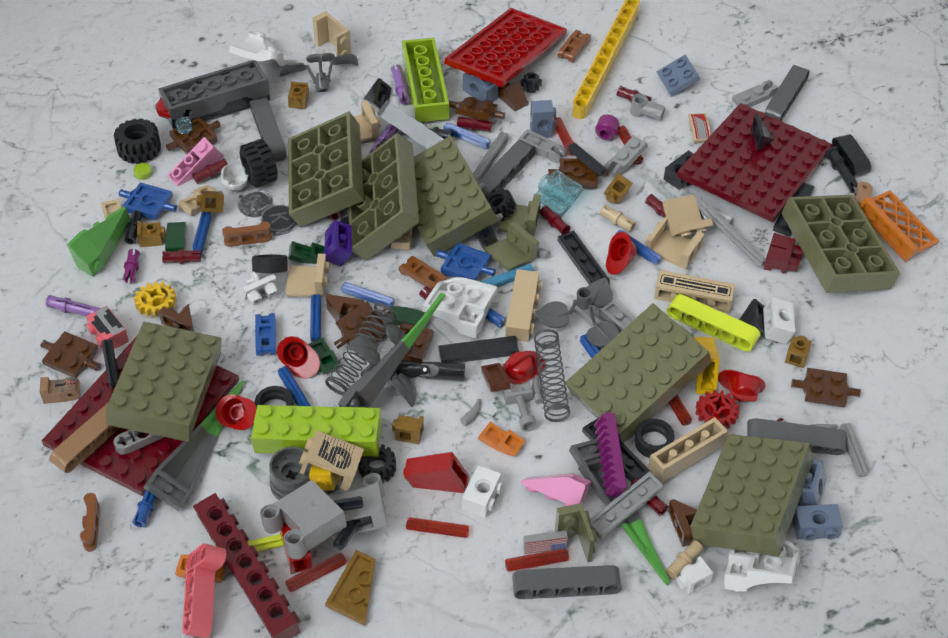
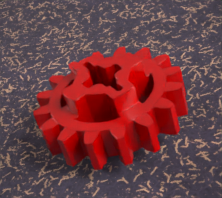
(708, 404)

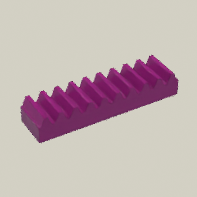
(610, 455)

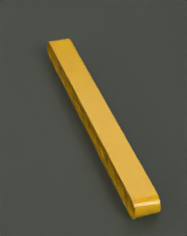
(605, 59)

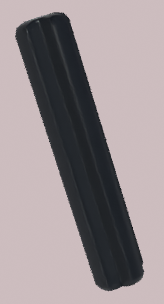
(587, 159)
(110, 363)

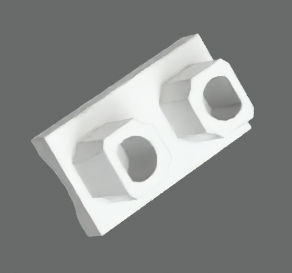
(258, 284)

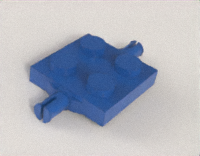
(148, 200)
(465, 262)

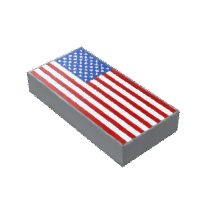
(545, 542)

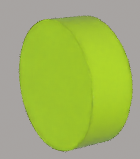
(142, 171)

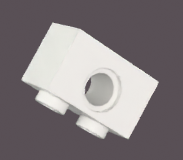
(779, 320)
(482, 481)

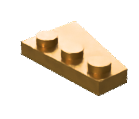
(353, 588)

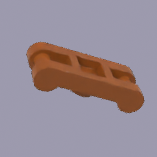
(574, 44)
(247, 234)
(421, 272)
(90, 522)

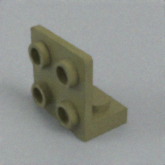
(524, 215)
(515, 249)
(576, 521)

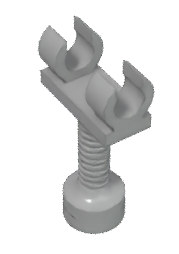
(527, 421)

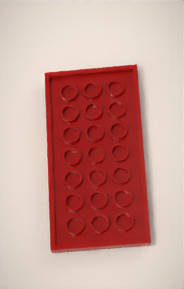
(505, 47)

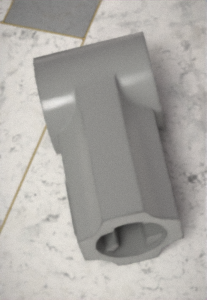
(641, 106)

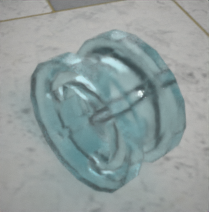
(183, 125)

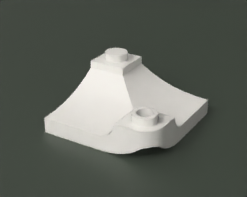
(260, 48)
(463, 305)
(753, 569)

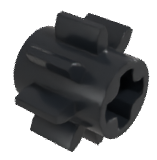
(531, 82)

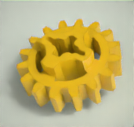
(154, 298)

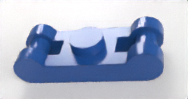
(265, 333)

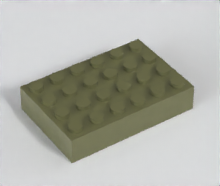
(325, 169)
(448, 197)
(389, 198)
(840, 243)
(639, 371)
(164, 381)
(752, 494)

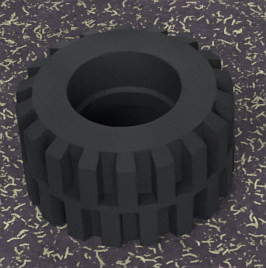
(137, 140)
(258, 163)

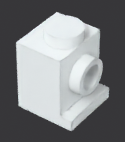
(695, 576)

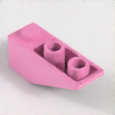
(196, 160)
(562, 487)

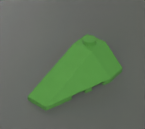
(94, 246)

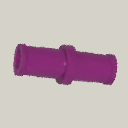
(131, 266)

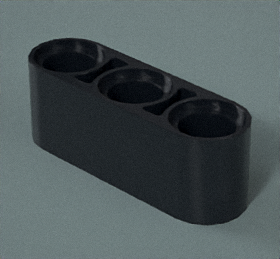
(856, 158)

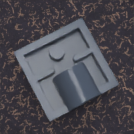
(678, 75)

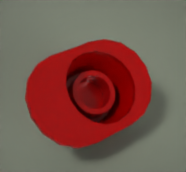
(620, 253)
(298, 357)
(522, 367)
(741, 385)
(236, 412)

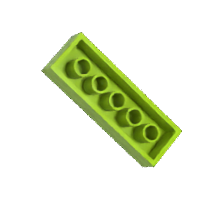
(425, 80)
(293, 425)

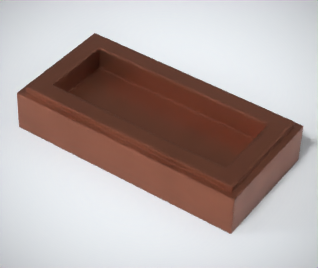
(495, 377)

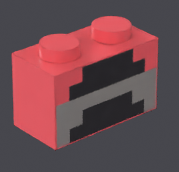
(106, 326)

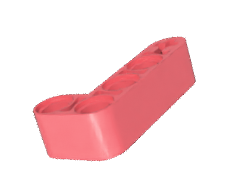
(200, 589)

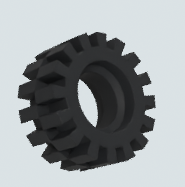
(501, 202)
(385, 471)

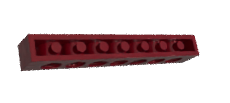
(207, 512)

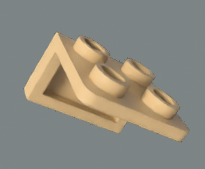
(368, 122)
(685, 216)
(308, 280)

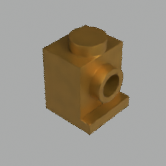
(298, 95)
(617, 189)
(215, 205)
(150, 234)
(800, 347)
(408, 429)

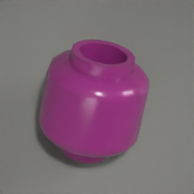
(607, 127)

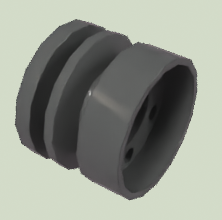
(285, 471)

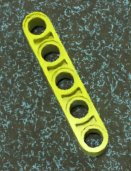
(713, 322)

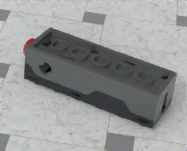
(213, 93)

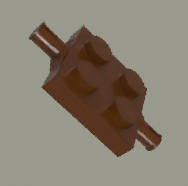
(477, 109)
(190, 140)
(578, 172)
(350, 324)
(70, 355)
(826, 387)

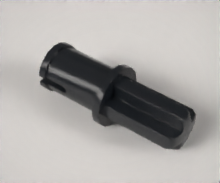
(131, 233)

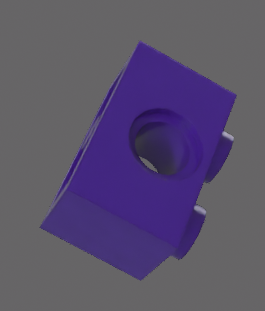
(338, 243)

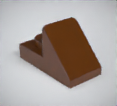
(513, 96)
(340, 306)
(177, 320)
(682, 517)

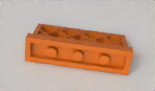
(891, 230)

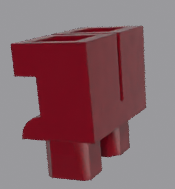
(780, 254)

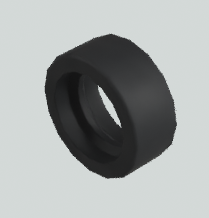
(269, 263)
(274, 392)
(652, 425)

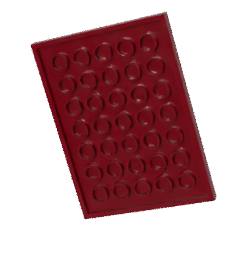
(752, 177)
(136, 467)

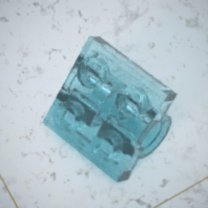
(558, 192)

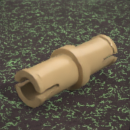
(617, 218)
(683, 559)

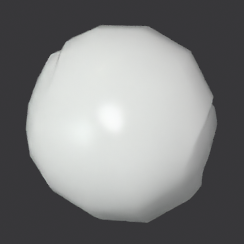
(234, 177)

